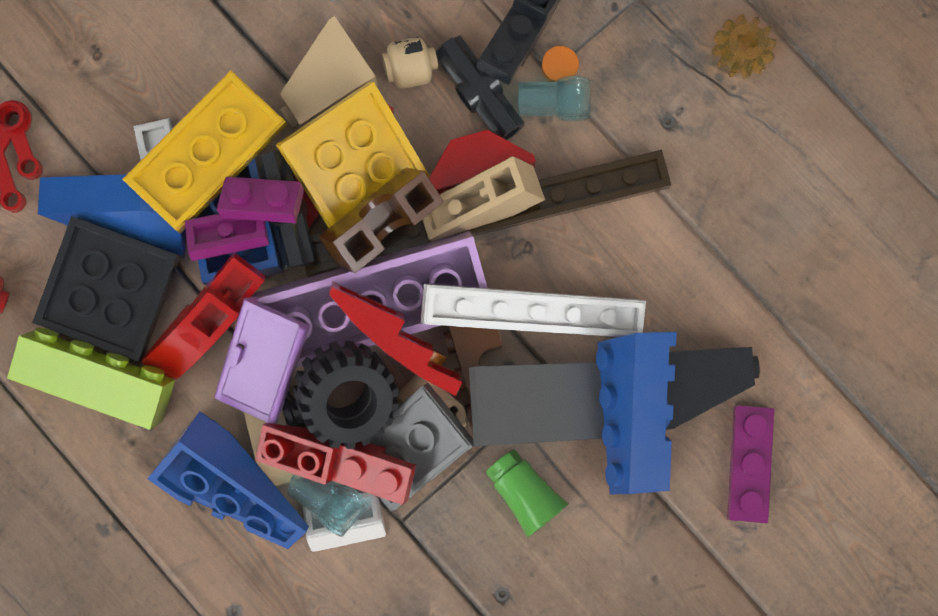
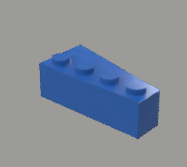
(636, 410)

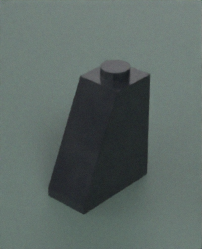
(708, 379)

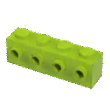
(91, 378)

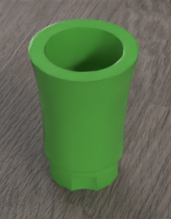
(525, 492)

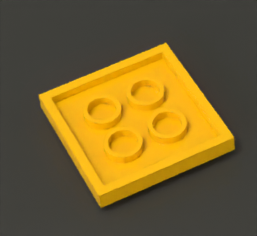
(349, 153)

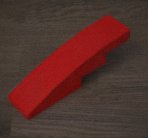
(384, 329)

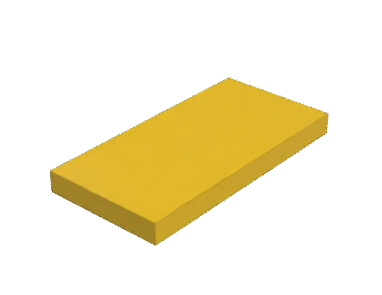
(203, 149)

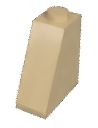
(324, 76)

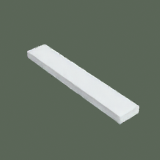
(531, 311)

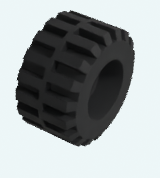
(364, 416)

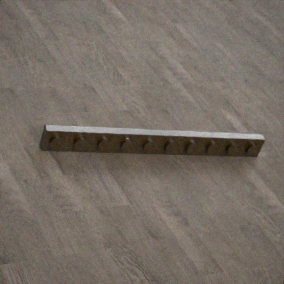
(562, 195)

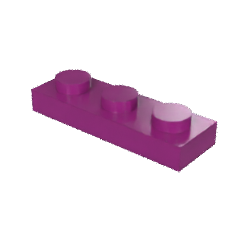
(750, 464)

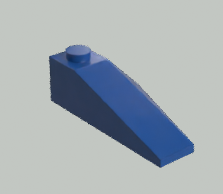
(109, 204)
(218, 473)

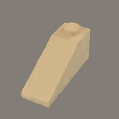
(485, 199)

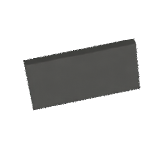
(535, 403)

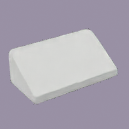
(367, 527)

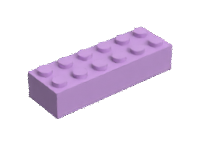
(390, 279)

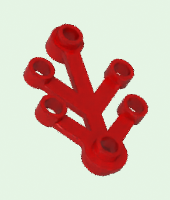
(18, 135)

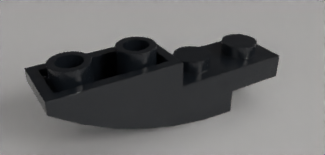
(516, 38)

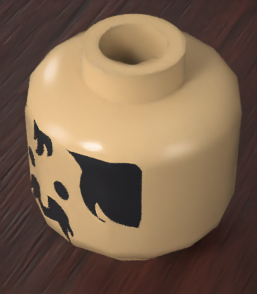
(409, 63)

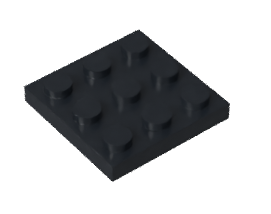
(106, 289)

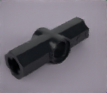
(478, 90)
(292, 238)

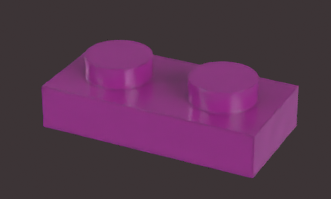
(260, 199)
(220, 236)

